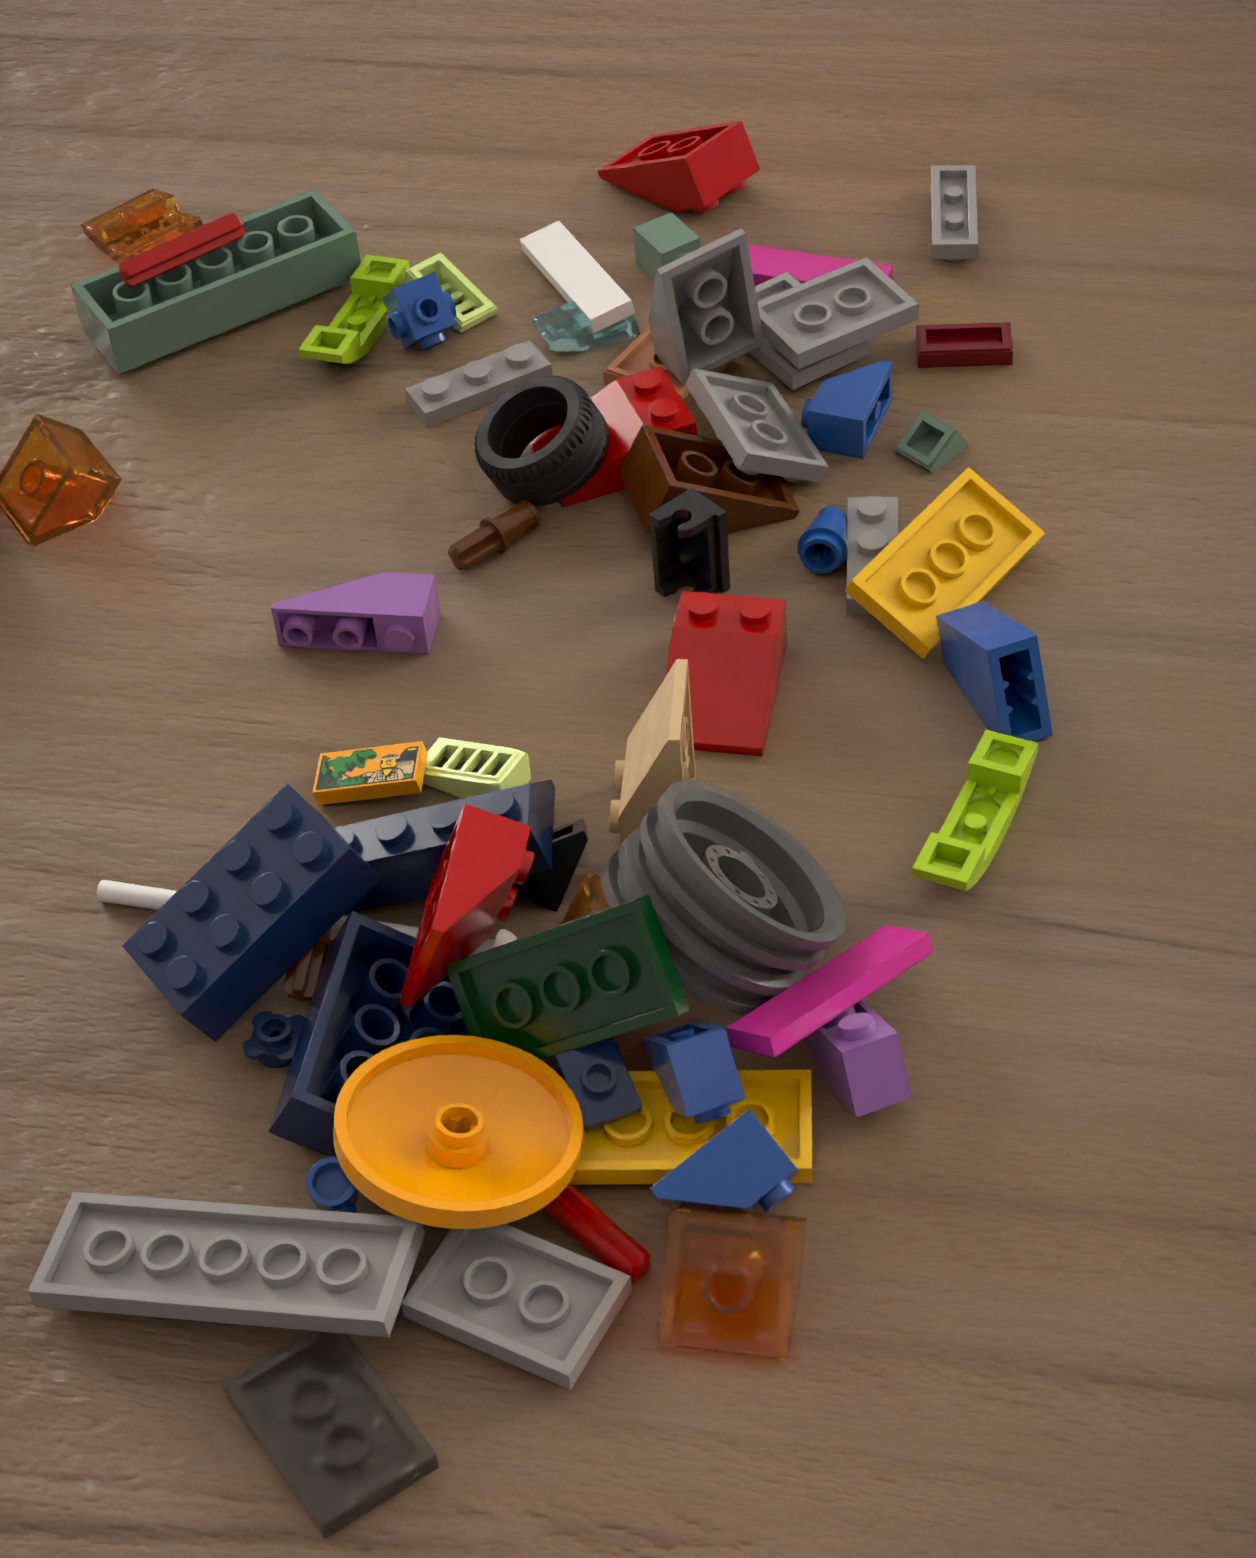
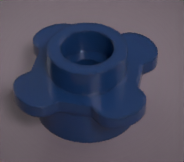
(273, 1039)

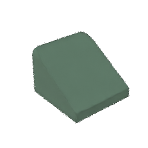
(930, 442)

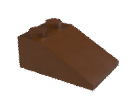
(671, 462)

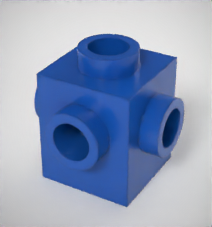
(420, 312)

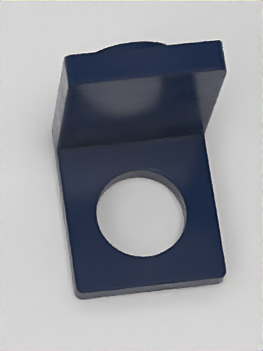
(599, 1083)

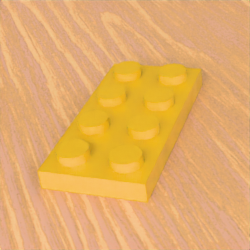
(944, 560)
(658, 1139)

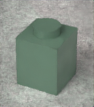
(662, 242)

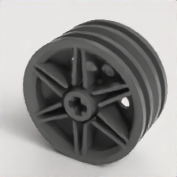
(730, 893)

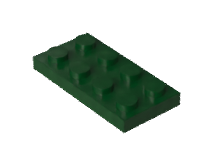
(572, 982)

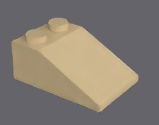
(656, 752)

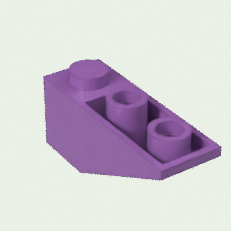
(364, 615)
(861, 1060)

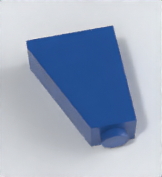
(997, 669)

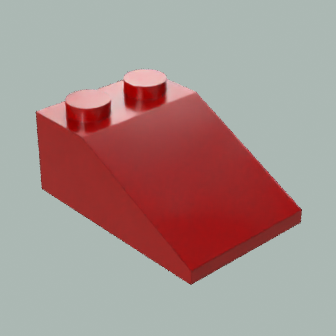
(686, 166)
(626, 405)
(733, 666)
(467, 895)

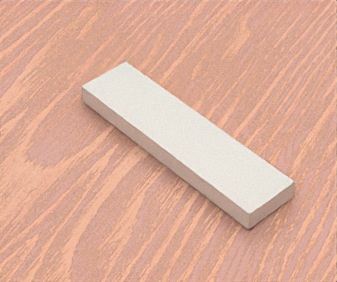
(577, 276)

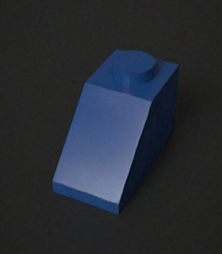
(849, 410)
(695, 1069)
(732, 1171)

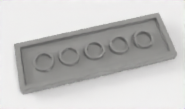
(229, 1263)

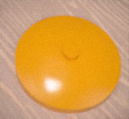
(458, 1131)

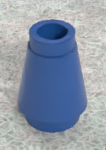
(824, 541)

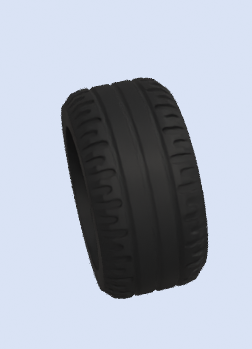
(521, 417)

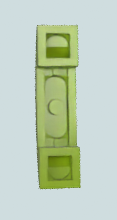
(361, 317)
(980, 813)

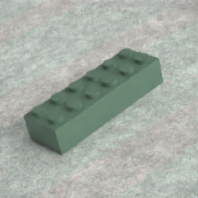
(279, 262)

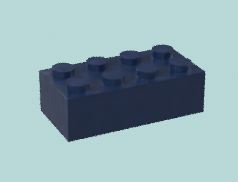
(250, 913)

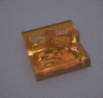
(139, 225)

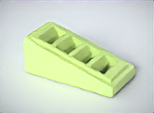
(460, 288)
(506, 765)

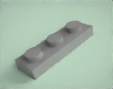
(954, 212)
(475, 383)
(870, 528)

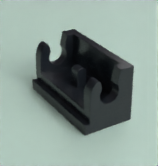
(690, 545)

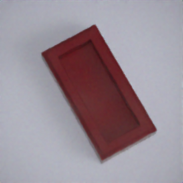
(964, 345)

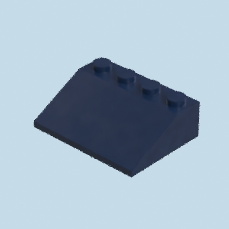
(351, 1020)

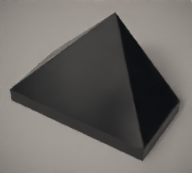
(550, 886)

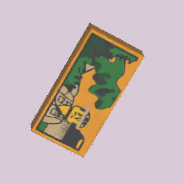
(370, 773)

